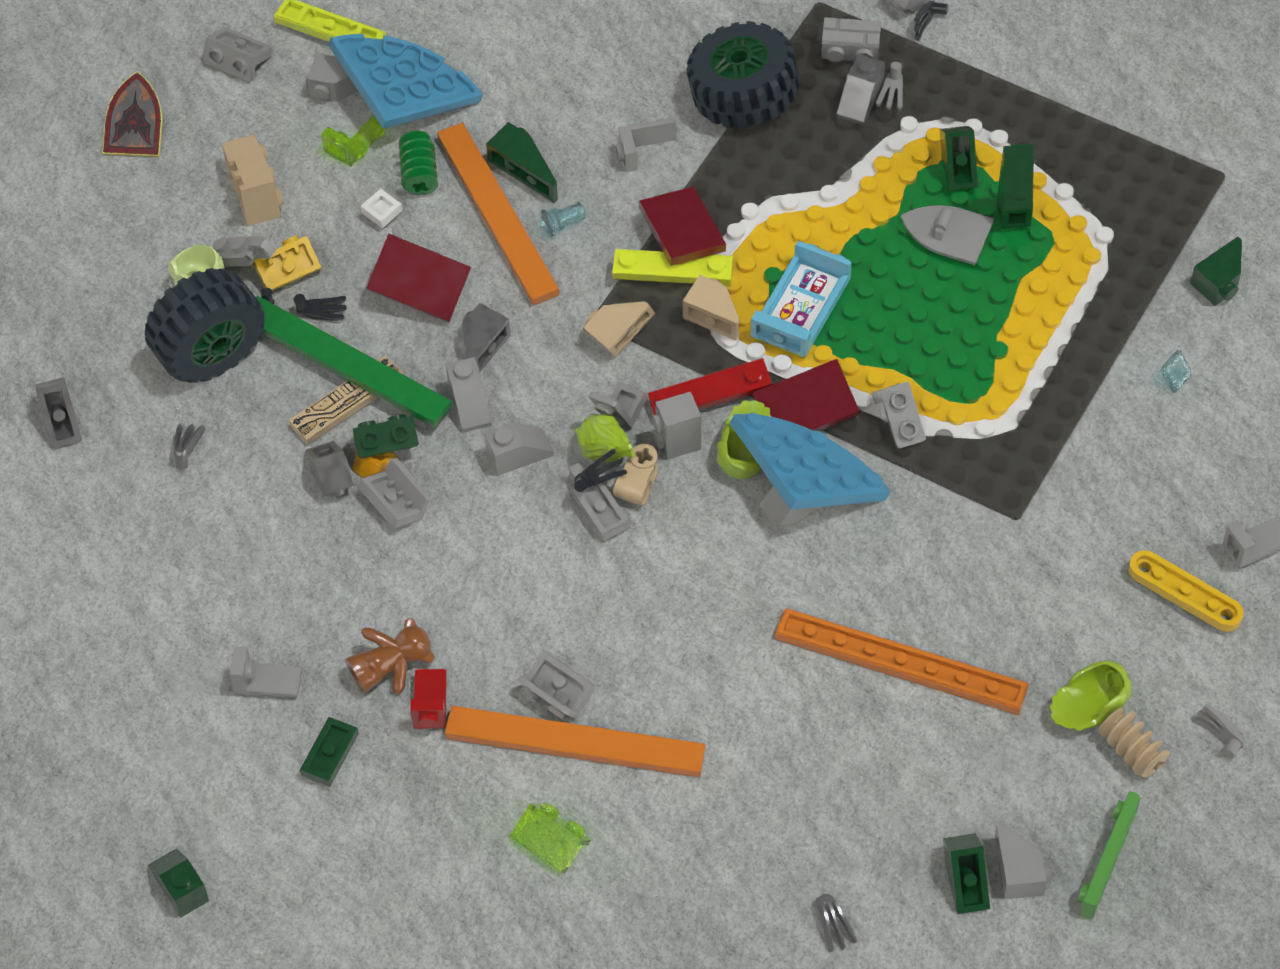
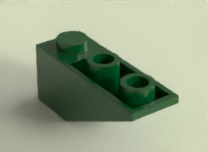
(1016, 186)

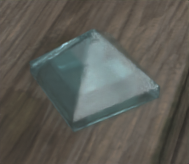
(1176, 371)

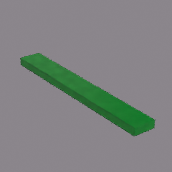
(354, 365)

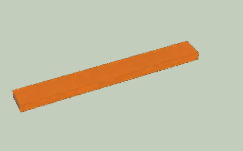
(498, 214)
(902, 661)
(575, 741)

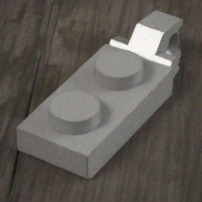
(243, 250)
(599, 507)

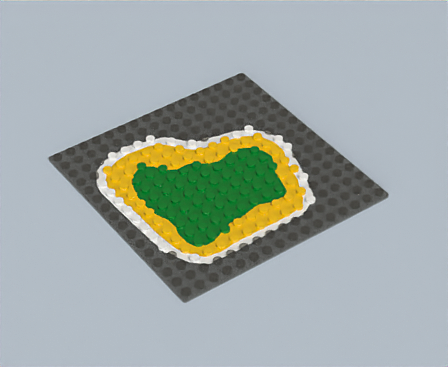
(992, 348)

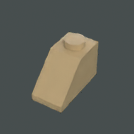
(711, 307)
(617, 324)

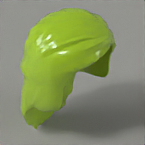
(731, 452)
(1091, 696)

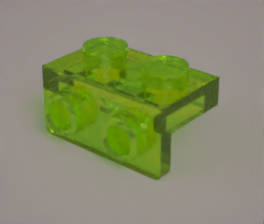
(549, 835)

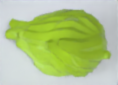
(600, 435)

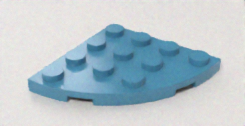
(402, 78)
(806, 464)

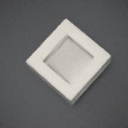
(381, 208)

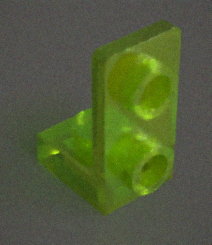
(350, 150)

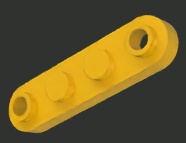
(1186, 590)

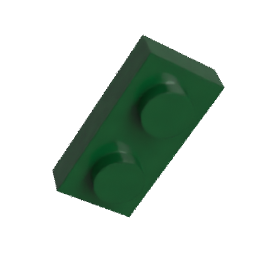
(329, 751)

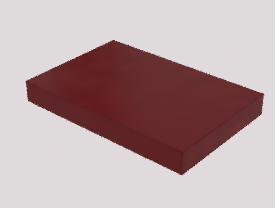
(682, 226)
(418, 278)
(811, 398)

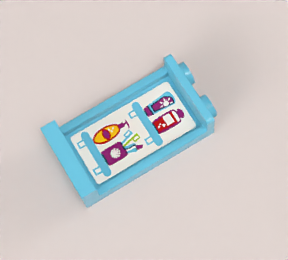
(802, 299)

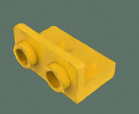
(287, 263)

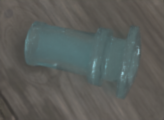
(557, 219)

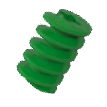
(418, 163)

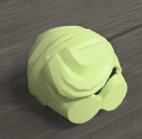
(193, 260)

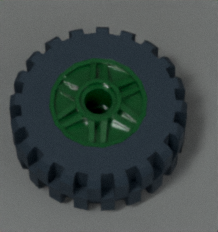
(743, 75)
(204, 325)

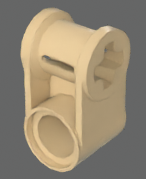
(640, 476)

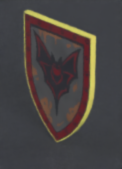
(133, 120)

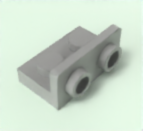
(235, 53)

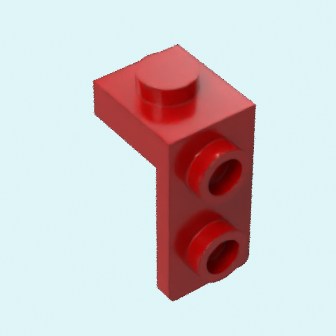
(429, 700)

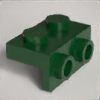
(385, 437)

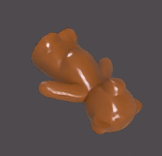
(372, 666)

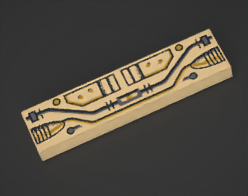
(333, 409)

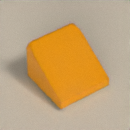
(371, 465)

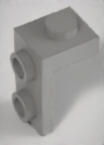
(641, 135)
(623, 405)

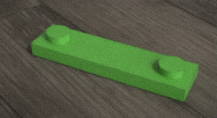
(1092, 893)

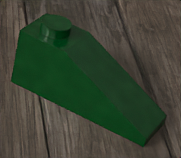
(518, 156)

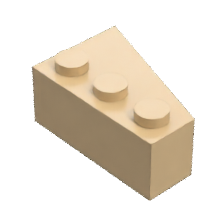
(252, 179)

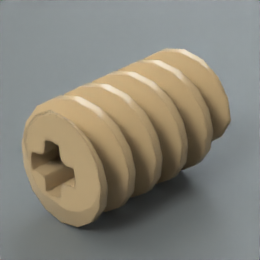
(1133, 744)

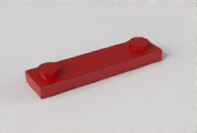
(719, 386)

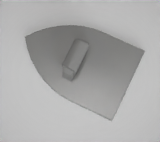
(949, 231)

